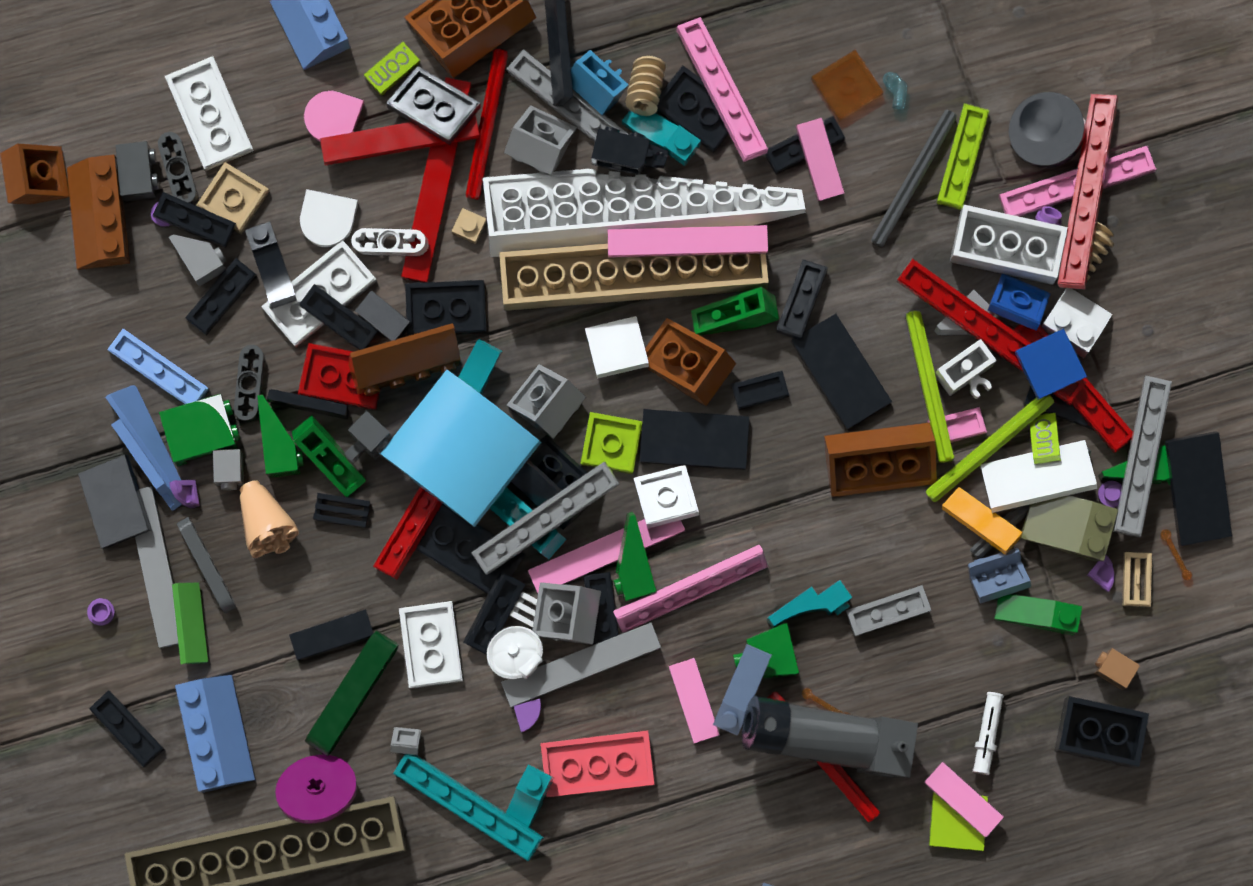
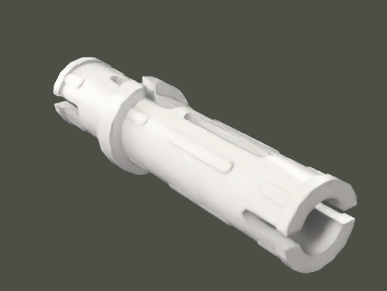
(982, 765)

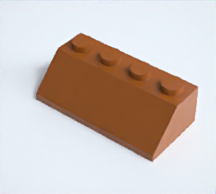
(97, 213)
(404, 360)
(881, 459)

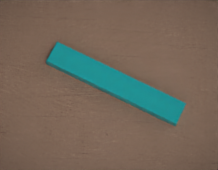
(468, 805)

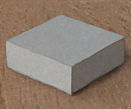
(405, 741)

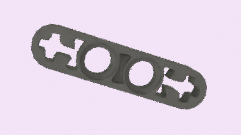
(206, 565)

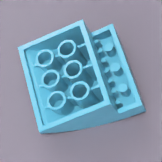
(460, 448)

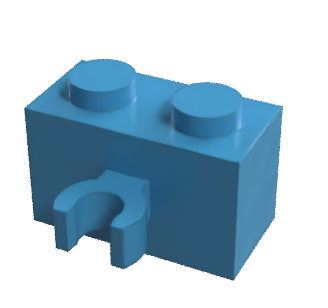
(597, 82)

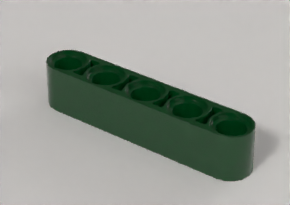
(352, 693)

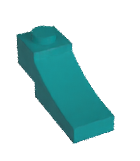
(664, 134)
(480, 365)
(512, 509)
(831, 600)
(529, 795)

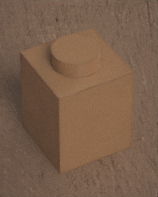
(1116, 668)

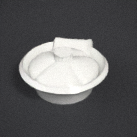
(514, 652)

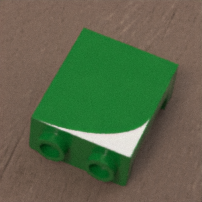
(199, 428)

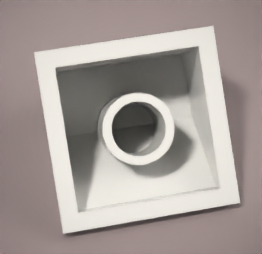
(1080, 320)

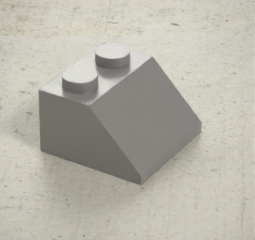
(539, 140)
(546, 401)
(566, 612)

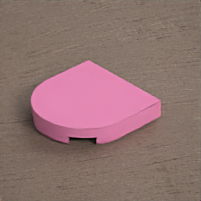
(332, 114)

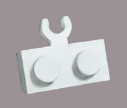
(967, 369)

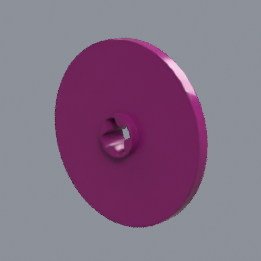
(306, 805)

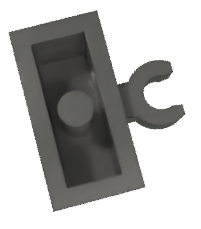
(369, 437)

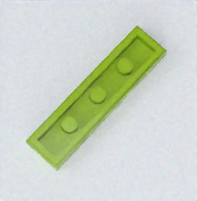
(962, 156)

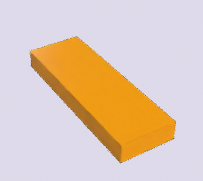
(982, 521)

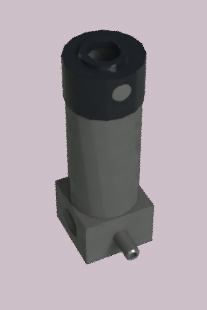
(870, 744)

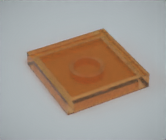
(847, 85)

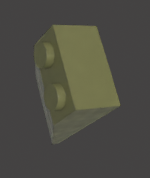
(1071, 526)

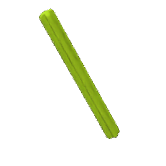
(929, 386)
(988, 447)

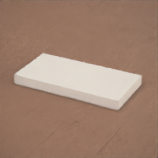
(209, 113)
(336, 273)
(1021, 482)

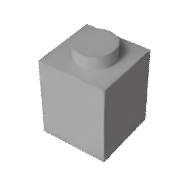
(228, 469)

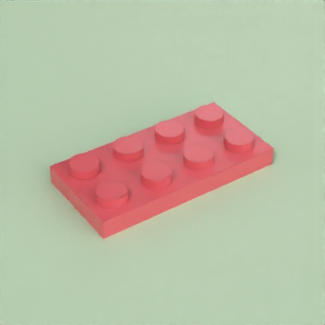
(598, 763)

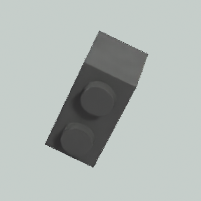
(136, 171)

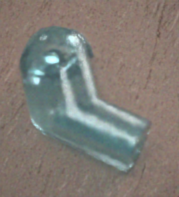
(897, 88)

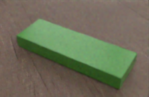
(189, 623)

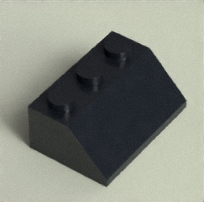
(547, 474)

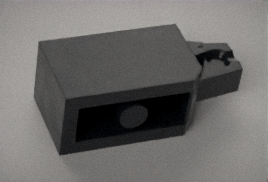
(626, 152)

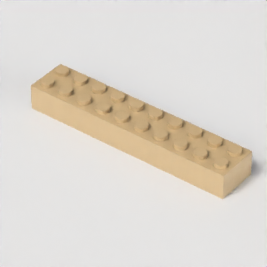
(588, 276)

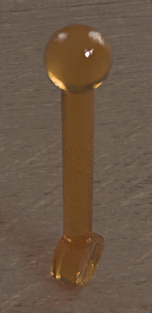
(1165, 535)
(807, 694)

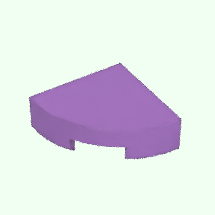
(185, 492)
(1103, 574)
(527, 714)

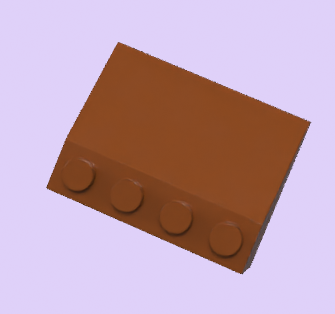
(467, 30)

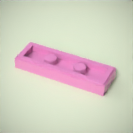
(819, 159)
(693, 700)
(963, 799)

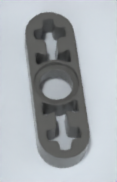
(179, 149)
(257, 365)

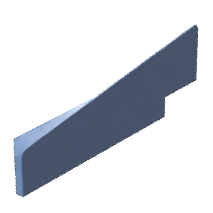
(144, 441)

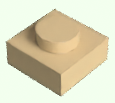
(469, 226)

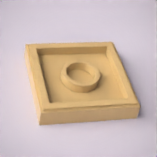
(233, 196)

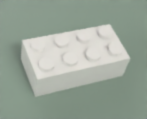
(1008, 244)

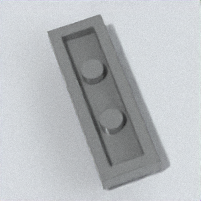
(888, 610)

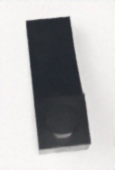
(271, 265)

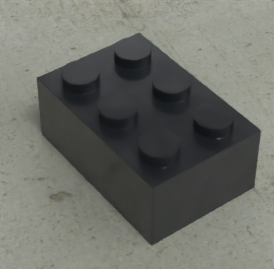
(1101, 732)

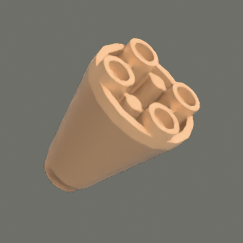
(265, 521)

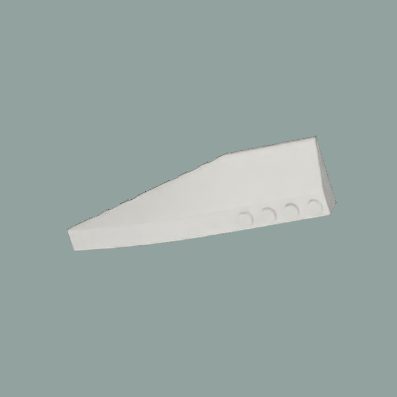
(582, 206)

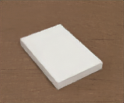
(430, 644)

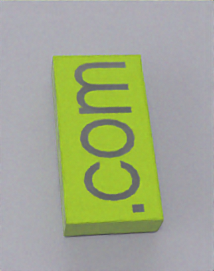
(392, 68)
(1045, 439)

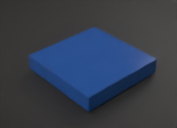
(1019, 301)
(1050, 364)

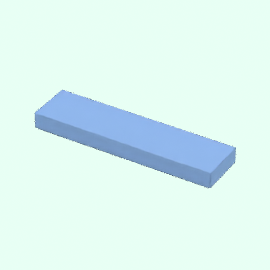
(157, 368)

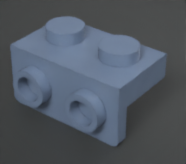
(998, 575)

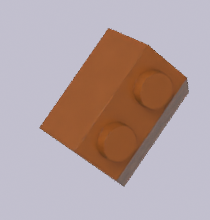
(34, 174)

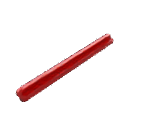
(486, 124)
(845, 784)

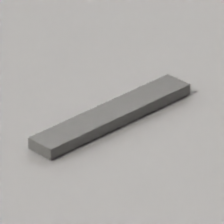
(576, 110)
(1142, 456)
(545, 518)
(157, 573)
(582, 664)

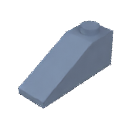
(742, 689)

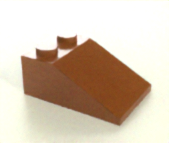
(688, 361)

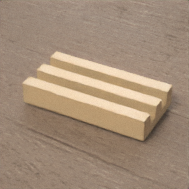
(1136, 602)

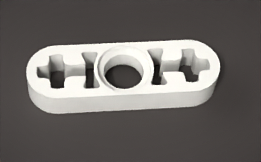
(371, 248)

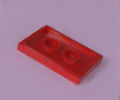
(329, 378)

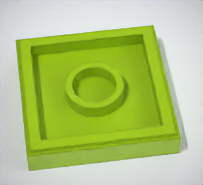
(611, 441)
(950, 829)

